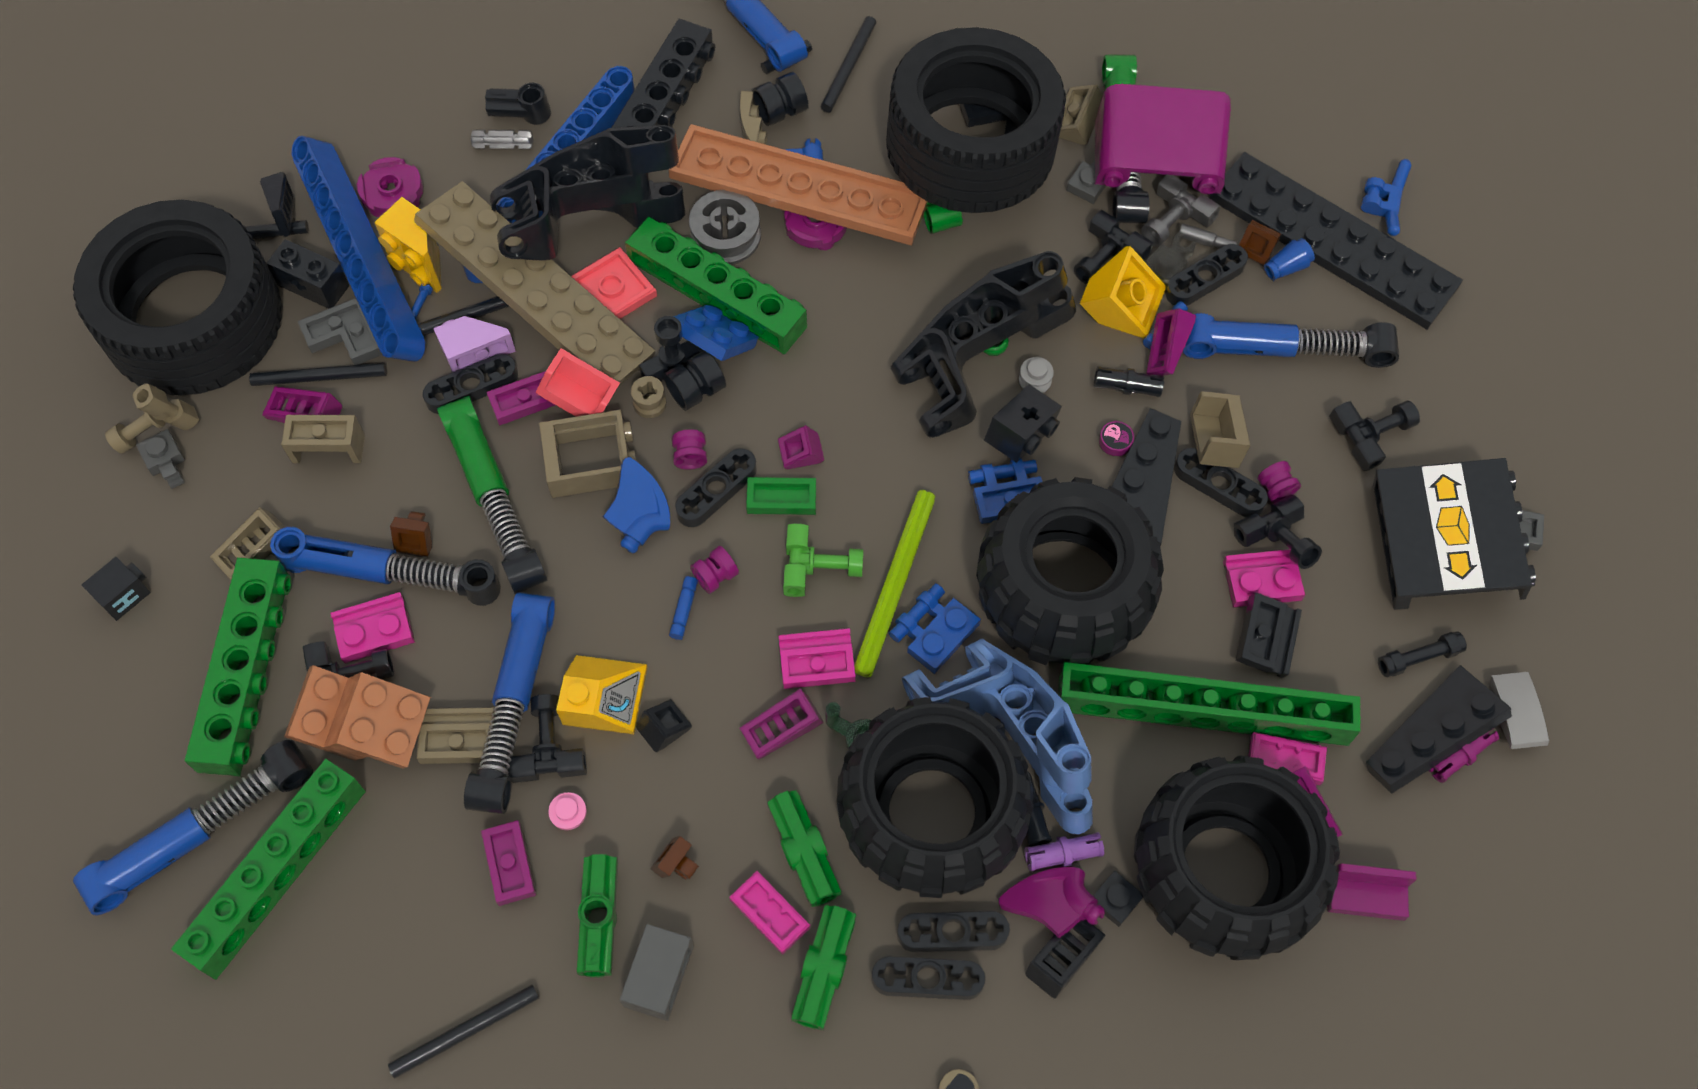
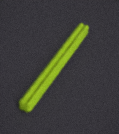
(894, 584)

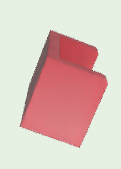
(576, 385)

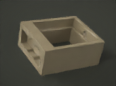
(579, 429)

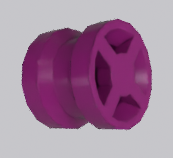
(689, 449)
(1279, 481)

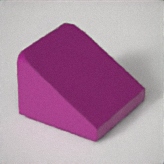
(800, 448)

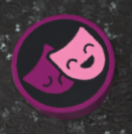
(1116, 438)

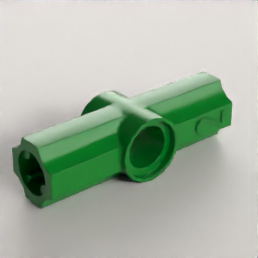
(804, 848)
(597, 939)
(823, 967)

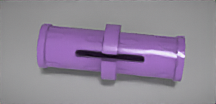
(1064, 851)

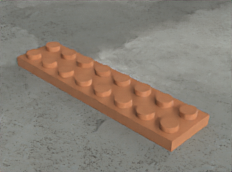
(799, 184)

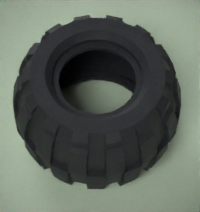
(1058, 622)
(947, 740)
(1273, 813)

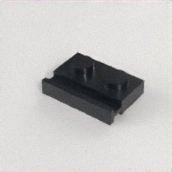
(1268, 635)

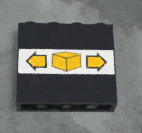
(1452, 530)

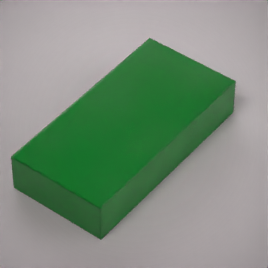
(781, 496)

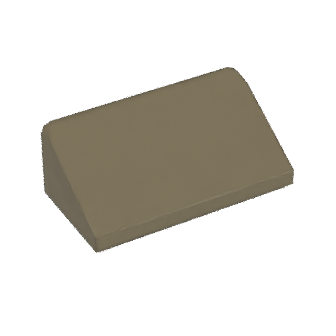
(1080, 113)

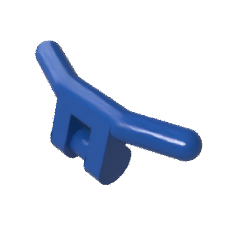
(1377, 189)

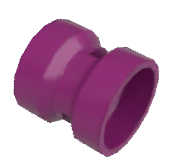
(714, 569)

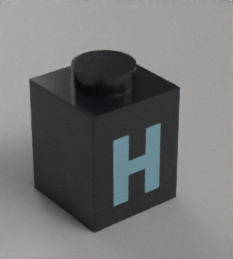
(117, 587)

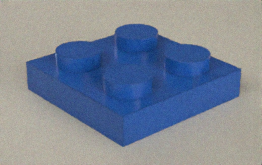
(716, 333)

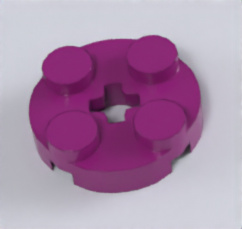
(386, 171)
(812, 234)

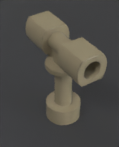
(156, 412)

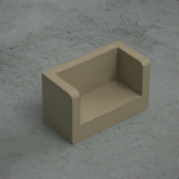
(1219, 429)
(322, 434)

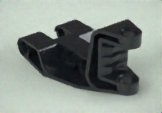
(593, 174)
(992, 310)

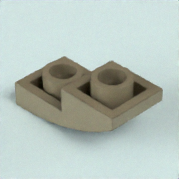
(750, 120)

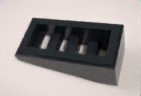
(280, 200)
(1051, 974)

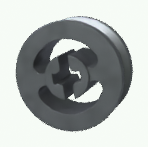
(743, 225)

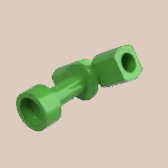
(804, 560)

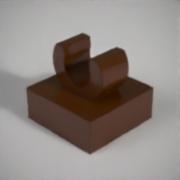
(1259, 241)
(411, 534)
(674, 860)

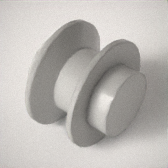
(1037, 373)

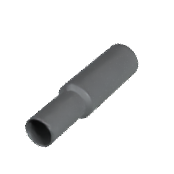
(1204, 237)

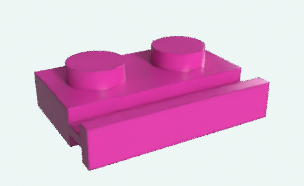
(1263, 573)
(372, 627)
(816, 658)

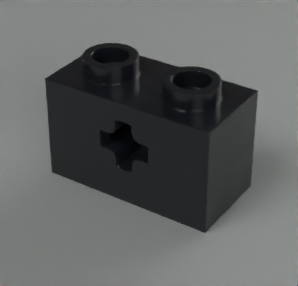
(308, 274)
(1023, 423)

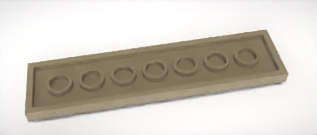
(533, 288)

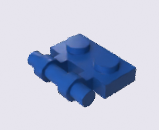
(994, 496)
(942, 636)

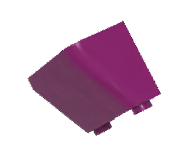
(1162, 134)

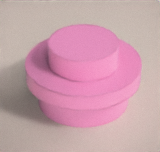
(567, 811)

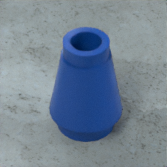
(1291, 259)

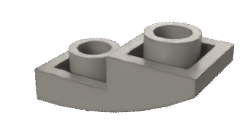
(1527, 723)

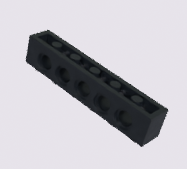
(669, 77)

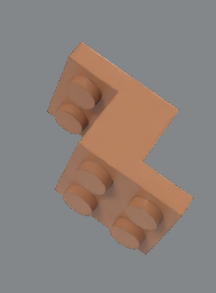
(357, 717)

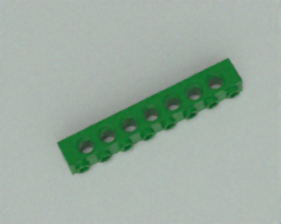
(1210, 704)

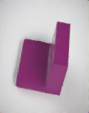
(1372, 892)

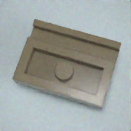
(453, 735)

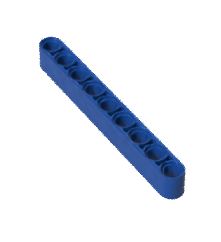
(592, 116)
(358, 250)

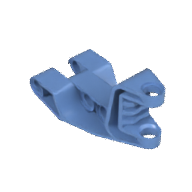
(1058, 749)

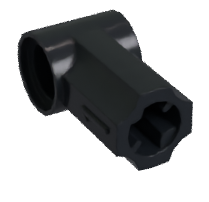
(524, 102)

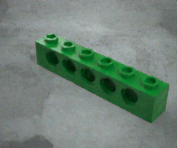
(698, 283)
(223, 681)
(269, 870)

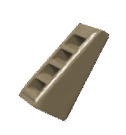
(252, 526)

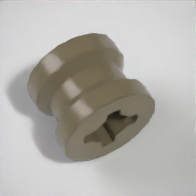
(651, 405)

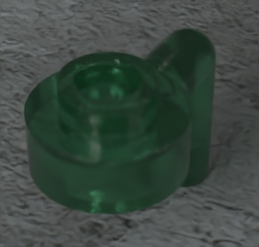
(842, 726)

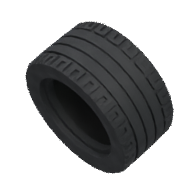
(986, 71)
(148, 248)

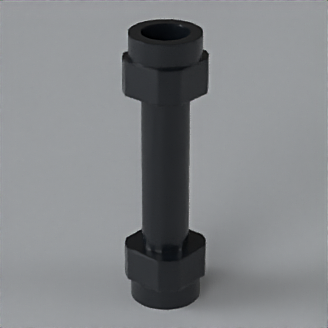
(1448, 645)

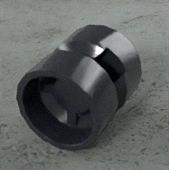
(780, 98)
(691, 382)

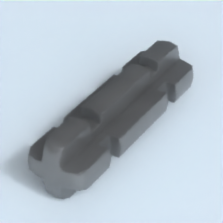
(501, 139)

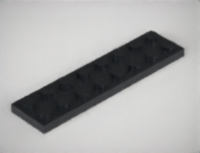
(1339, 240)

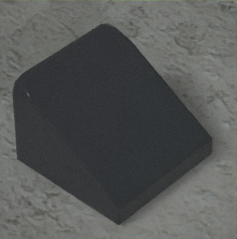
(662, 725)

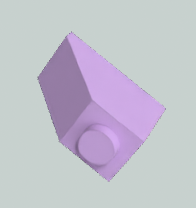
(471, 341)

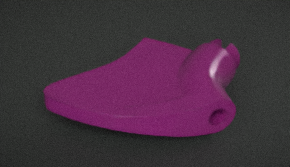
(1054, 899)

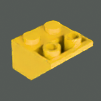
(409, 245)

